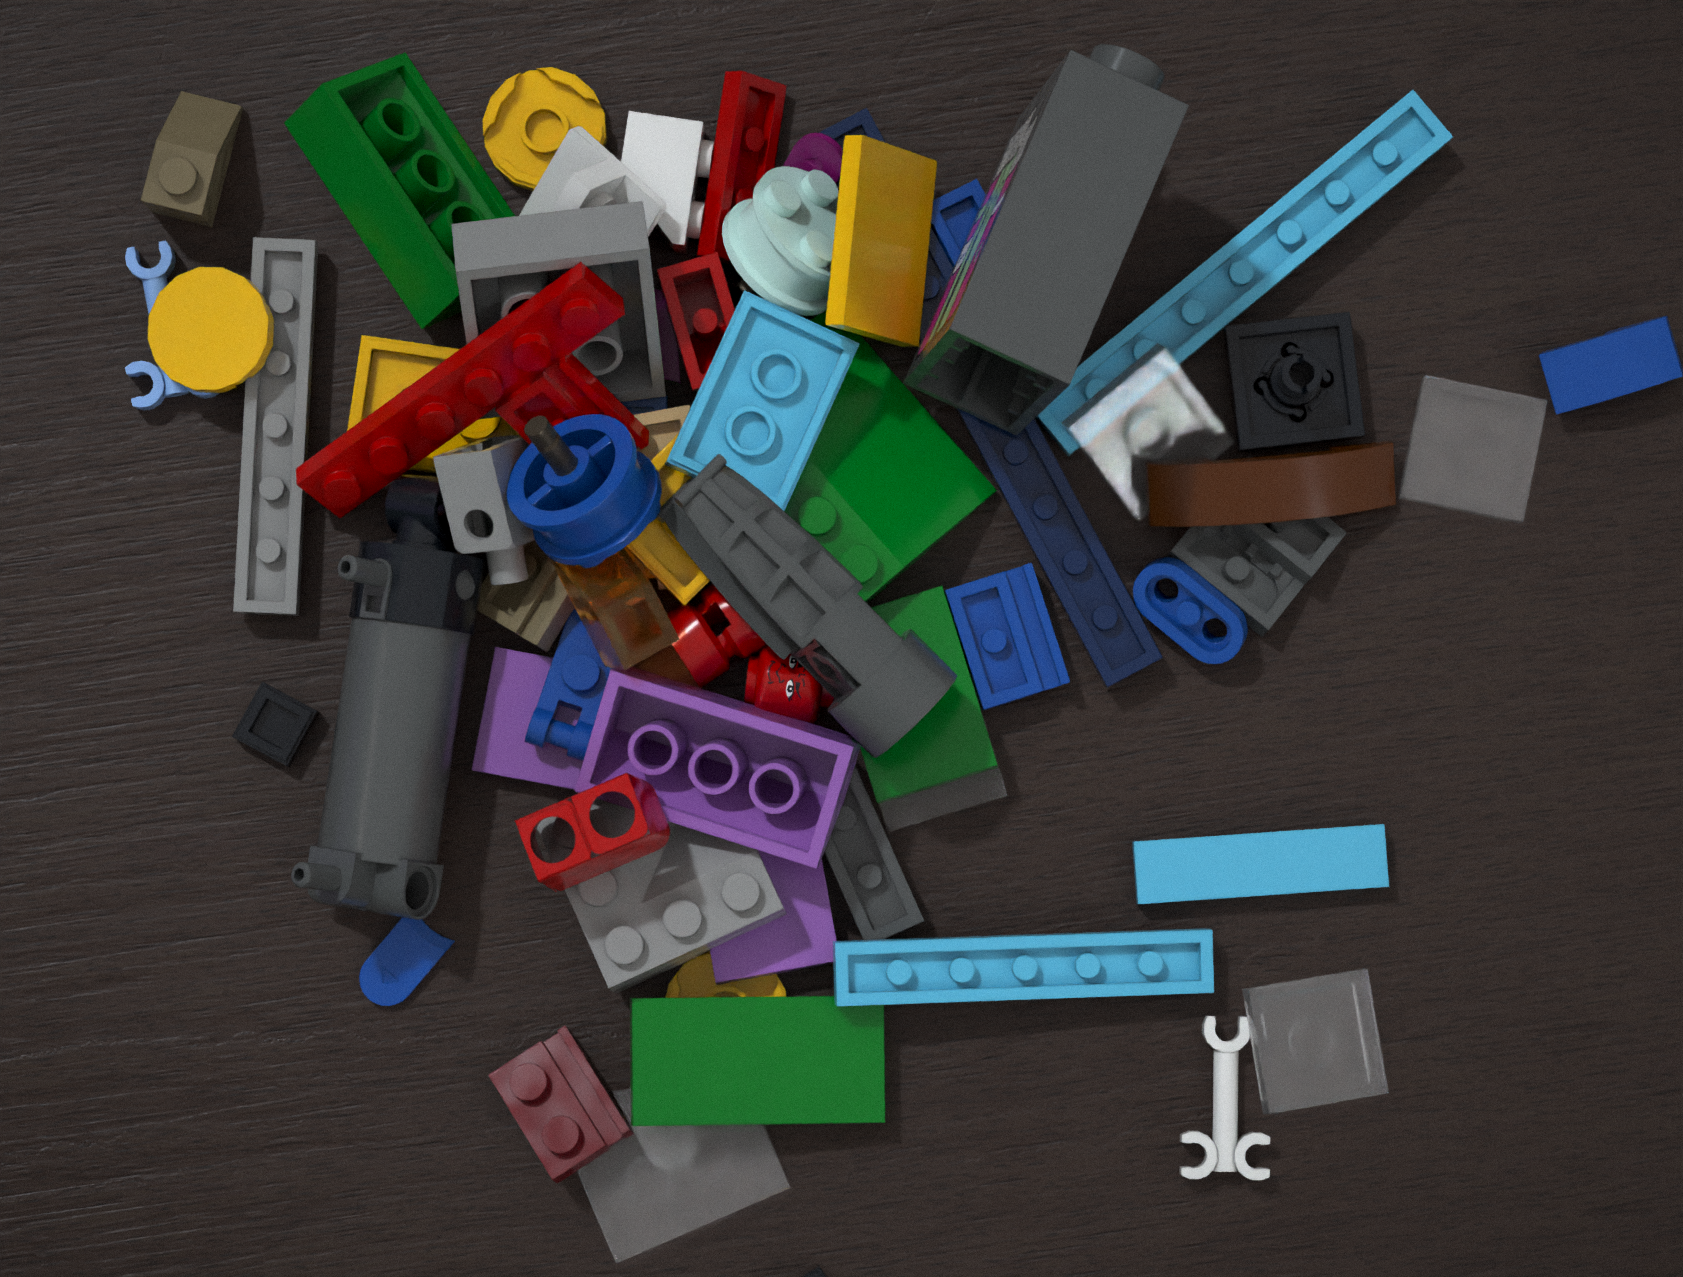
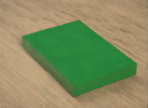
(953, 735)

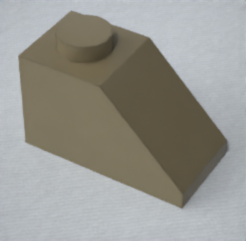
(192, 159)

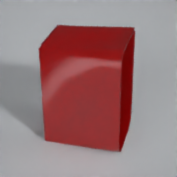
(576, 811)

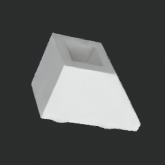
(669, 159)

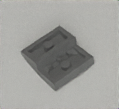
(1259, 563)

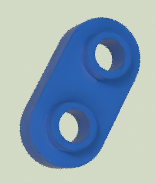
(1187, 614)

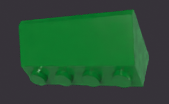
(398, 177)

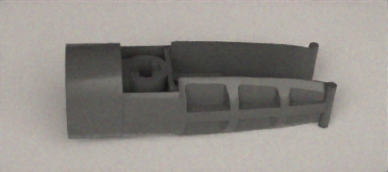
(806, 605)

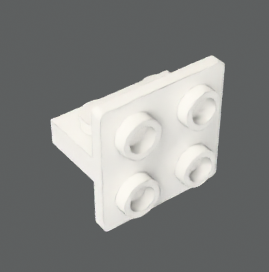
(590, 176)

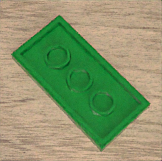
(755, 1061)

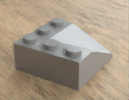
(515, 257)
(667, 902)

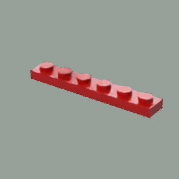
(460, 390)

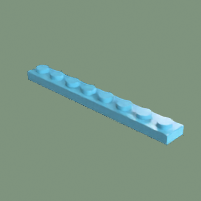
(1262, 252)

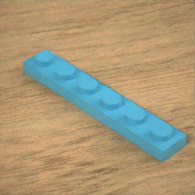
(1023, 967)

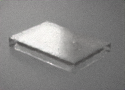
(650, 1205)

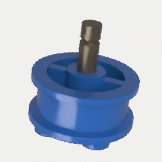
(583, 488)

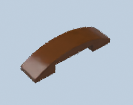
(1270, 487)

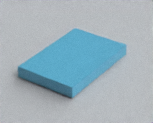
(764, 397)

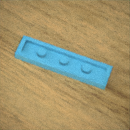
(1260, 864)

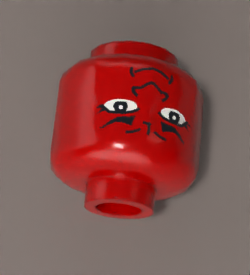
(784, 687)

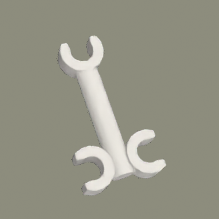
(1225, 1150)

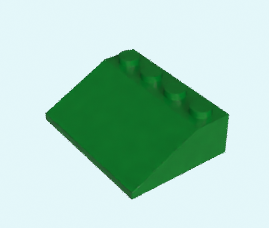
(882, 476)

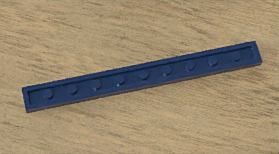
(1044, 505)

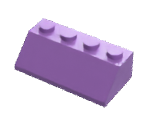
(721, 764)

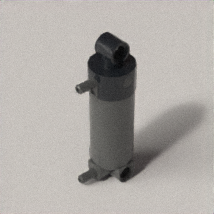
(396, 712)

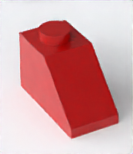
(697, 309)

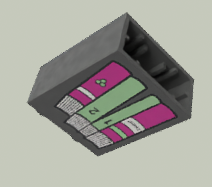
(1049, 238)

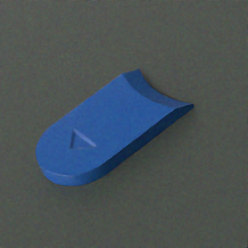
(401, 962)

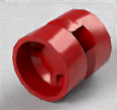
(698, 646)

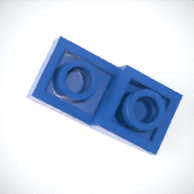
(1611, 364)

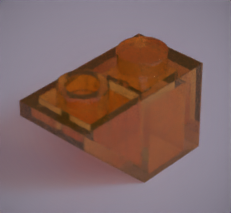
(618, 609)

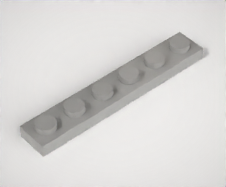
(277, 433)

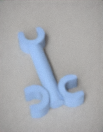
(153, 282)

